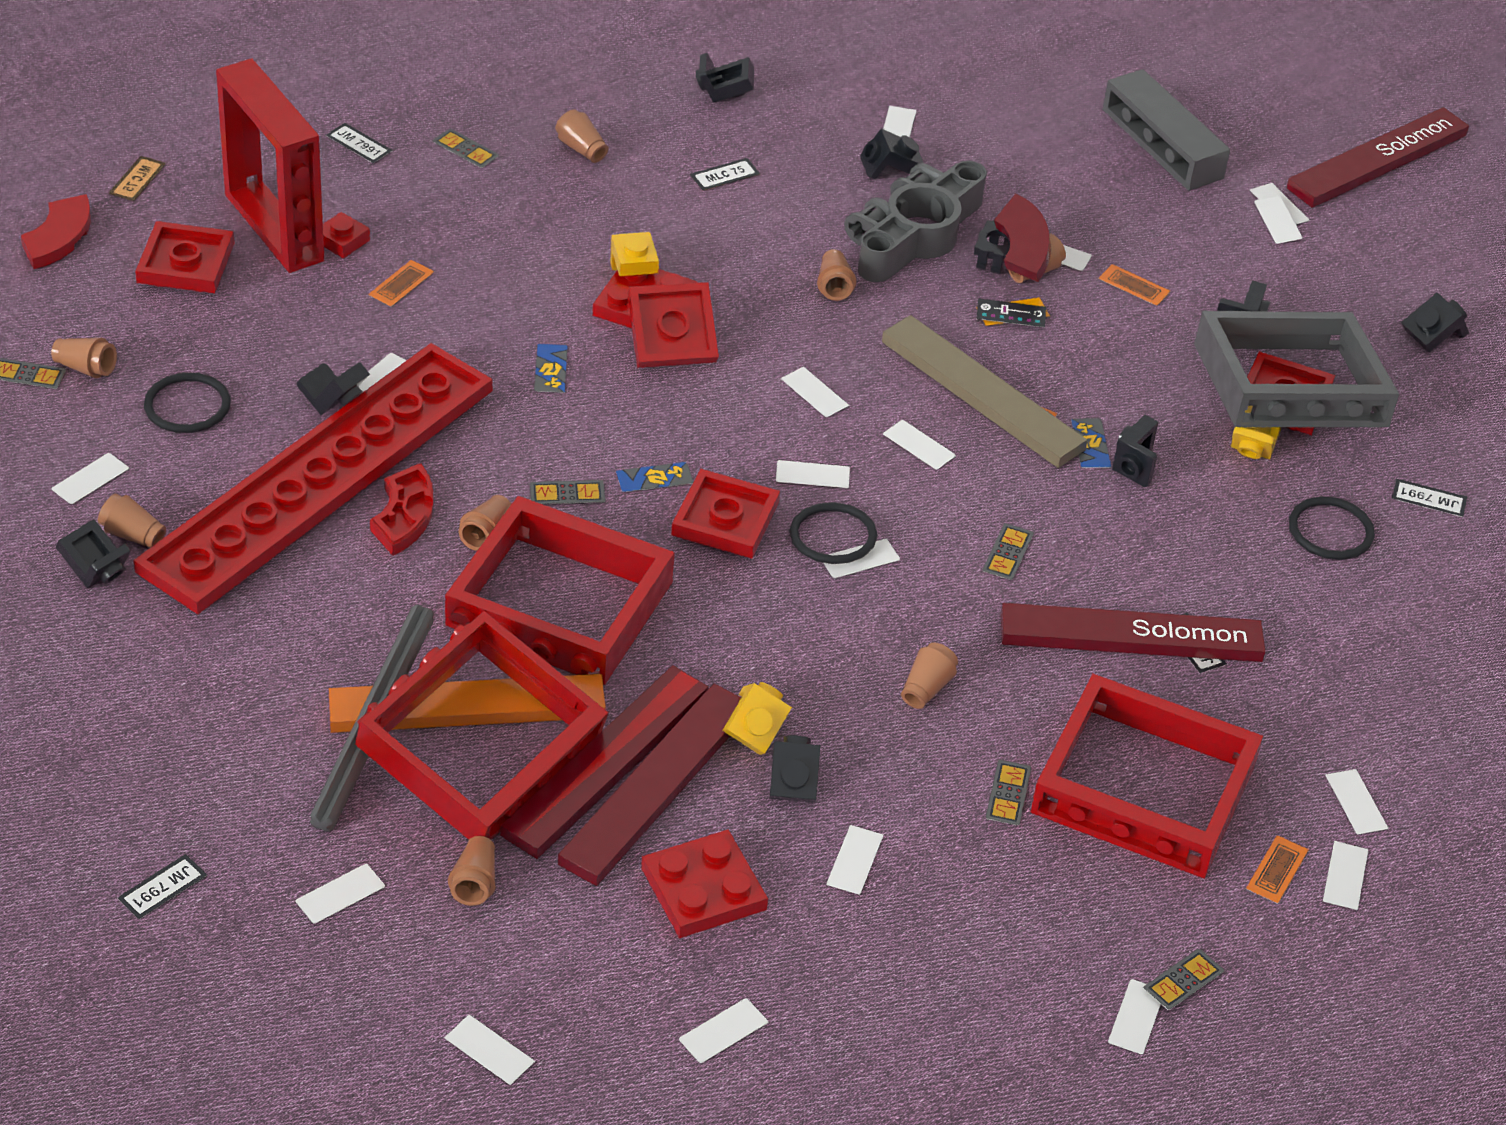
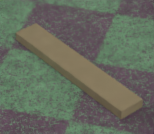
(985, 391)

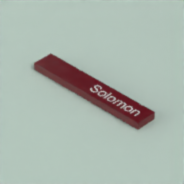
(1377, 157)
(1132, 632)

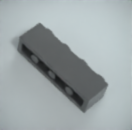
(1166, 129)

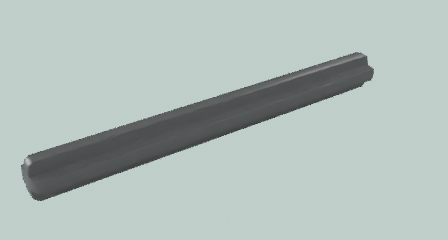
(351, 758)

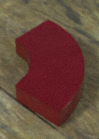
(1027, 236)

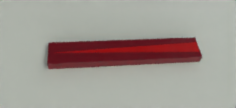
(602, 763)

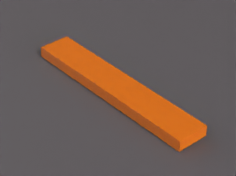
(462, 704)

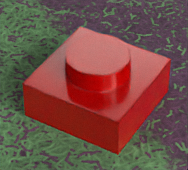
(344, 234)

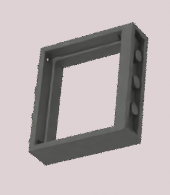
(1295, 403)

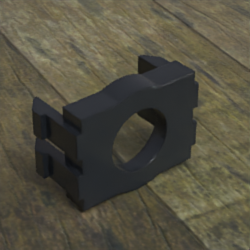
(990, 249)

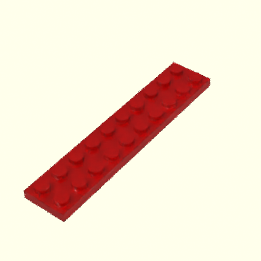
(311, 478)

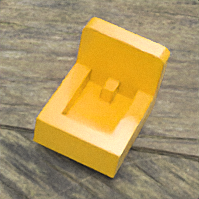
(633, 254)
(1255, 441)
(757, 716)

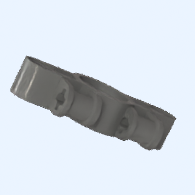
(893, 239)

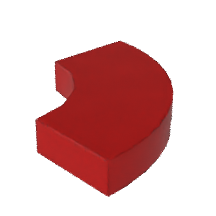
(62, 229)
(407, 511)

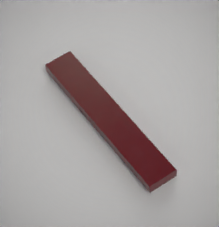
(650, 788)

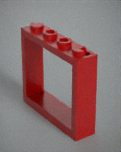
(294, 221)
(580, 541)
(527, 669)
(1127, 823)

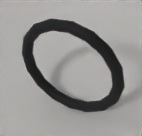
(187, 428)
(1331, 554)
(833, 559)

